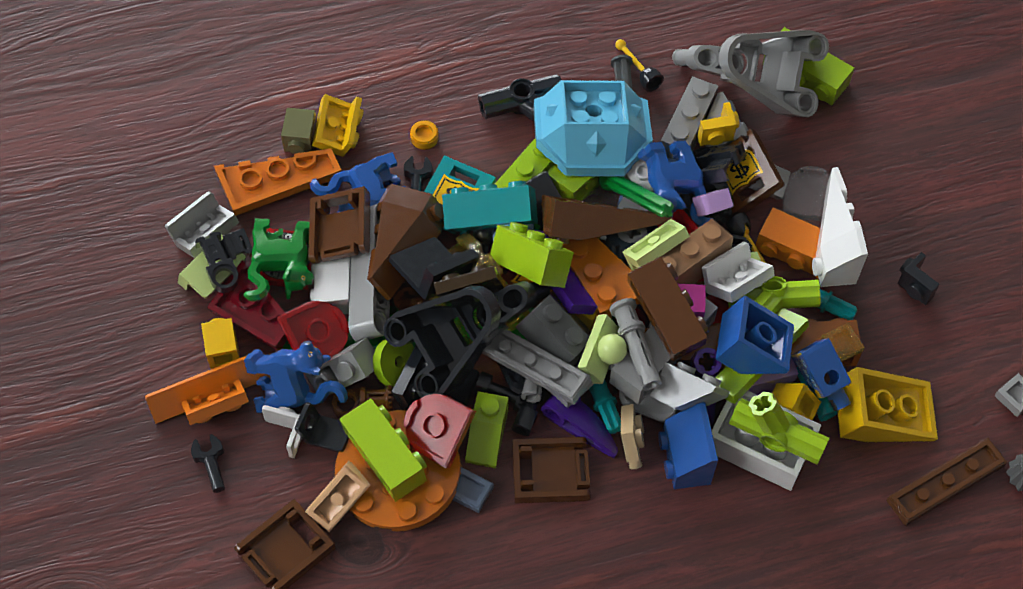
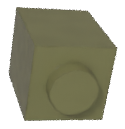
(298, 130)

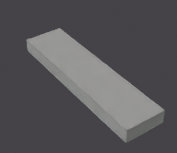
(538, 366)

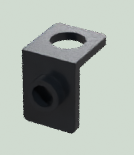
(321, 431)

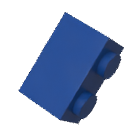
(754, 339)
(689, 448)

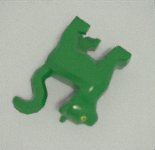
(279, 254)

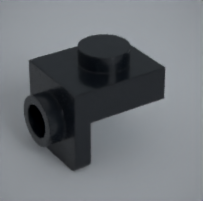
(916, 282)

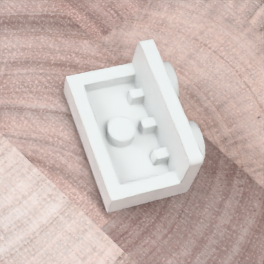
(735, 273)

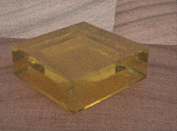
(844, 341)

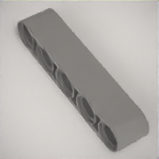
(366, 305)

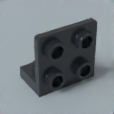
(429, 262)
(405, 391)

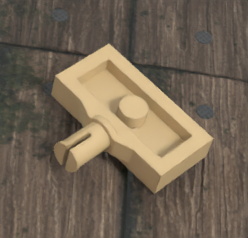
(632, 435)

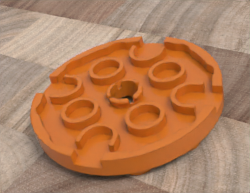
(414, 509)

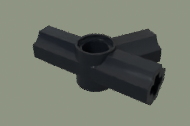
(508, 100)

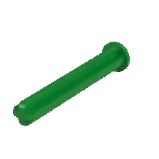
(637, 194)

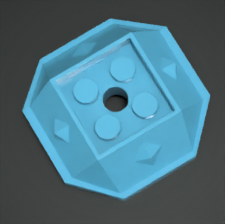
(592, 127)

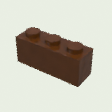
(668, 308)

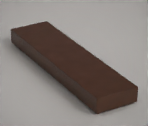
(946, 481)

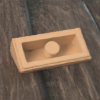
(338, 496)

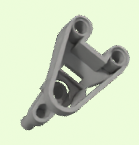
(780, 72)

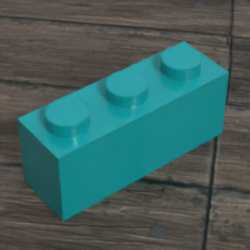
(489, 207)

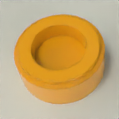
(424, 135)

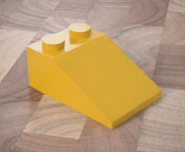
(887, 408)

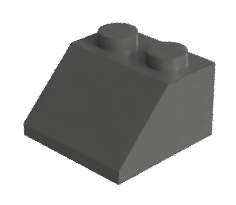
(555, 329)

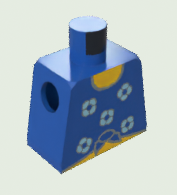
(814, 363)

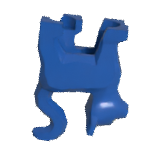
(371, 174)
(674, 177)
(287, 381)

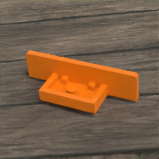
(204, 394)

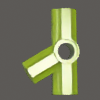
(780, 294)
(777, 428)

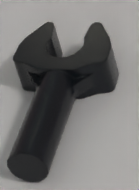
(415, 175)
(210, 460)

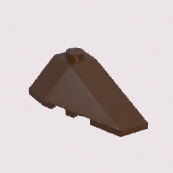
(405, 220)
(579, 220)

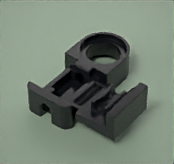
(716, 160)
(226, 252)

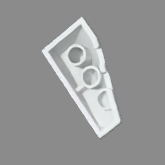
(841, 240)

